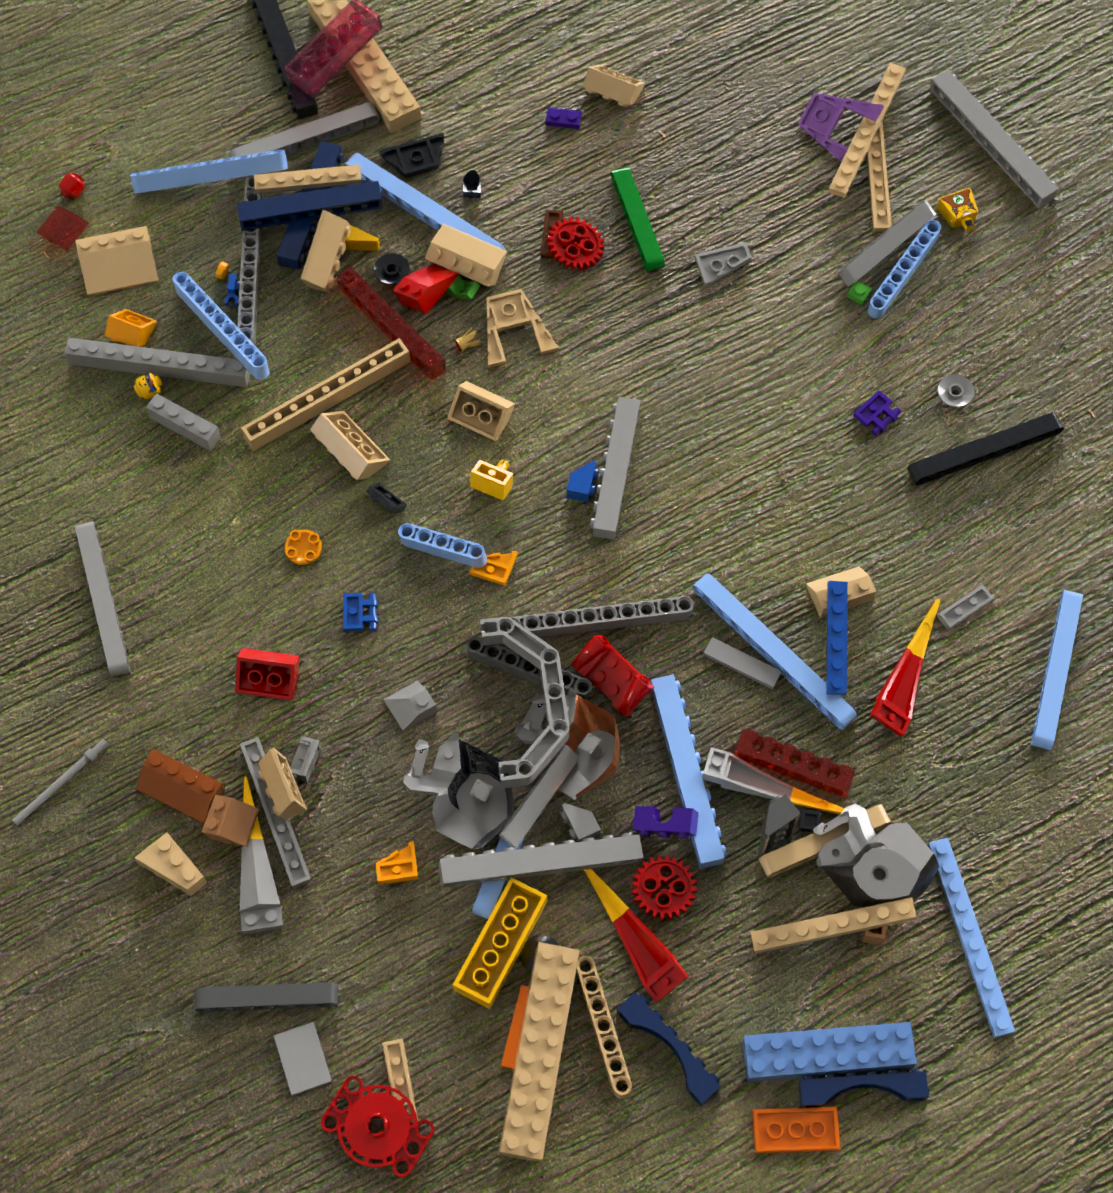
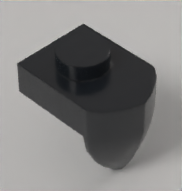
(471, 185)

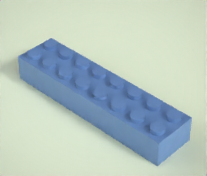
(828, 1052)

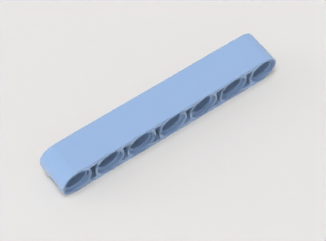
(901, 275)

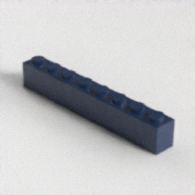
(309, 205)
(299, 234)

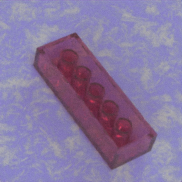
(333, 47)

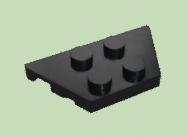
(415, 156)

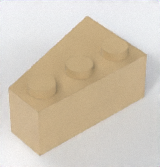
(171, 864)

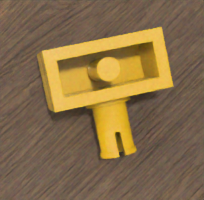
(492, 479)

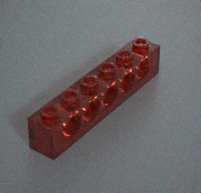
(798, 772)

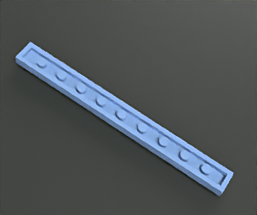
(971, 939)

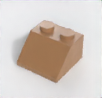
(230, 821)

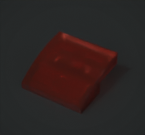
(62, 227)

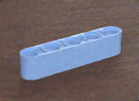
(436, 539)
(491, 891)

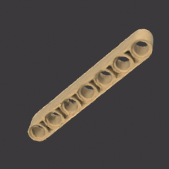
(810, 846)
(603, 1036)

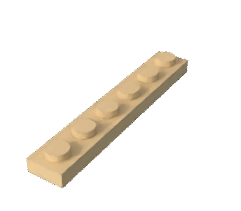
(307, 179)

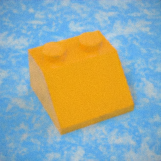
(129, 328)

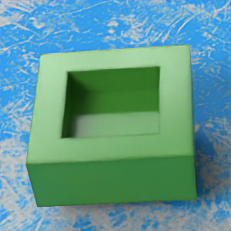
(859, 292)

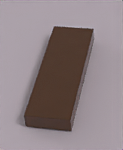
(551, 219)

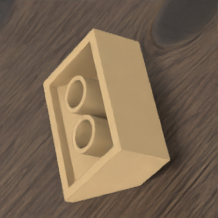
(612, 85)
(480, 410)
(859, 589)
(281, 785)

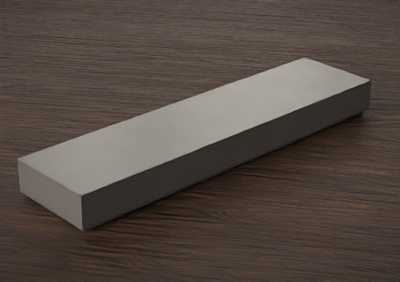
(742, 663)

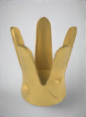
(462, 342)

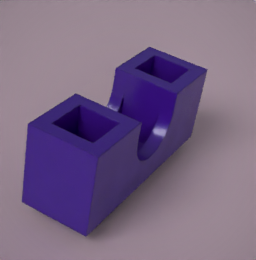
(682, 823)

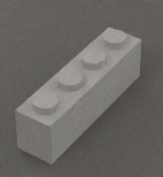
(183, 422)

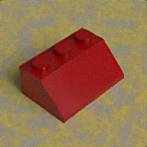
(266, 674)

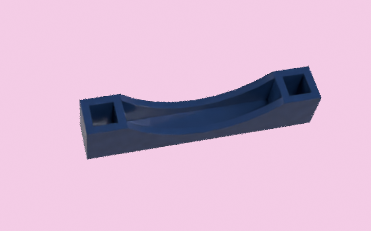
(640, 1016)
(906, 1086)

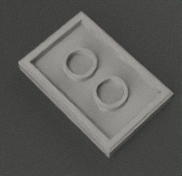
(302, 1059)

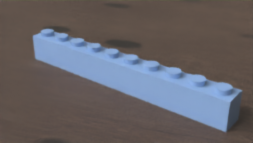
(687, 770)

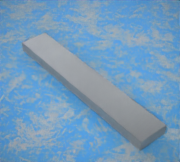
(539, 796)

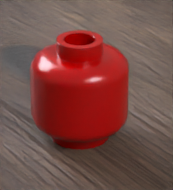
(72, 185)

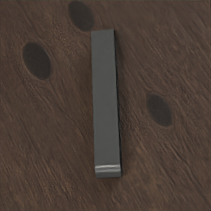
(517, 669)
(266, 997)

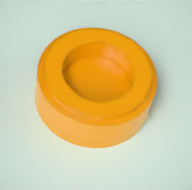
(222, 270)

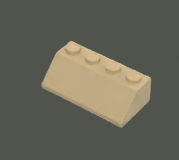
(326, 252)
(466, 255)
(349, 444)

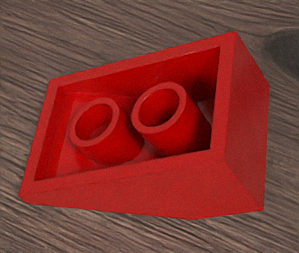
(424, 287)

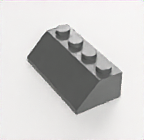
(778, 824)

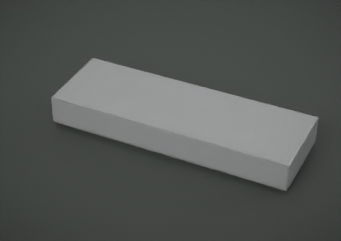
(965, 607)

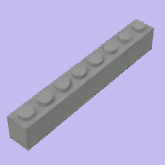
(616, 468)

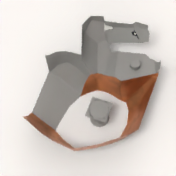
(591, 736)

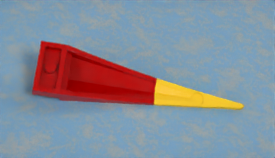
(897, 696)
(652, 960)

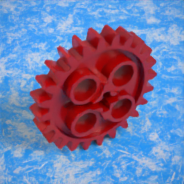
(575, 243)
(676, 900)

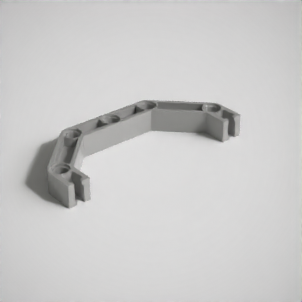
(536, 652)

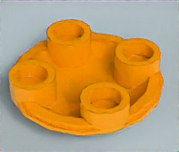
(303, 547)

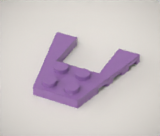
(825, 112)

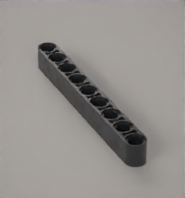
(985, 448)

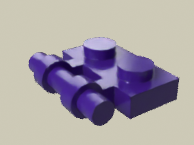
(873, 408)

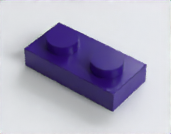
(563, 118)

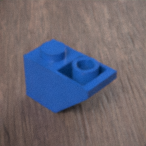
(581, 482)

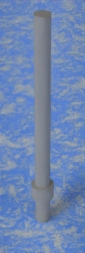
(90, 755)

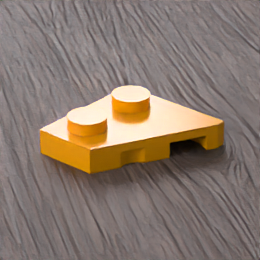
(497, 568)
(398, 866)

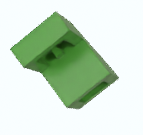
(463, 290)

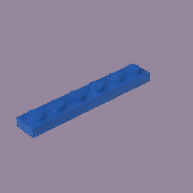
(836, 638)

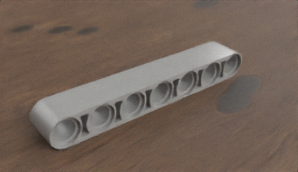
(886, 242)

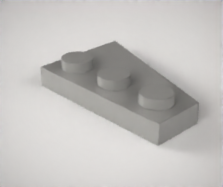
(721, 262)

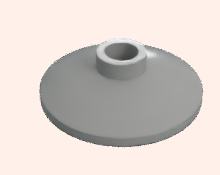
(959, 385)

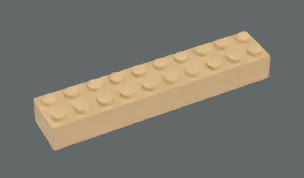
(373, 74)
(539, 1052)

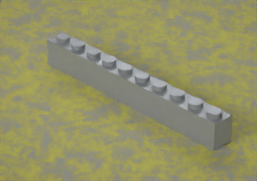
(994, 139)
(156, 361)
(540, 860)

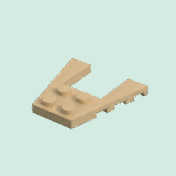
(511, 311)

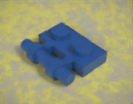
(353, 612)

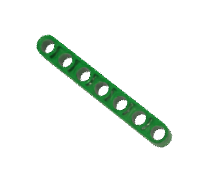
(637, 219)

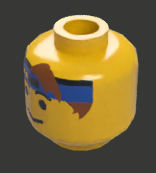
(148, 386)

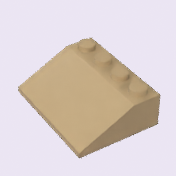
(117, 260)

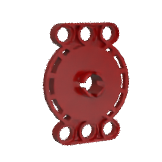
(383, 1145)

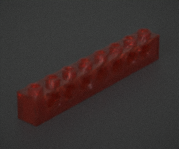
(390, 322)

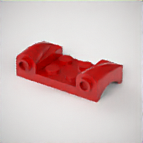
(612, 674)

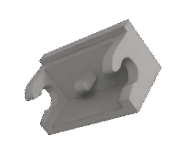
(305, 758)

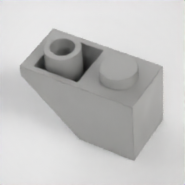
(581, 822)

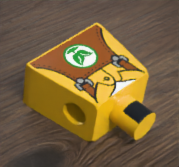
(959, 209)

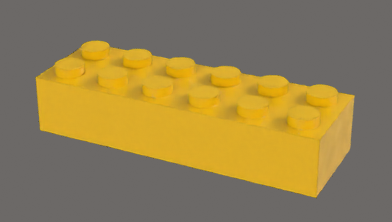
(500, 943)

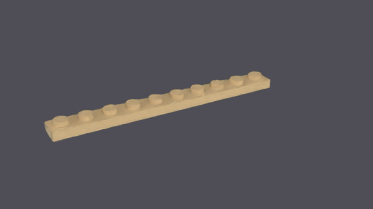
(866, 132)

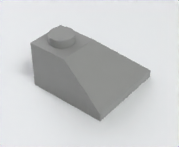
(411, 705)

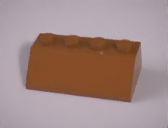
(178, 785)

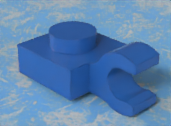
(233, 289)

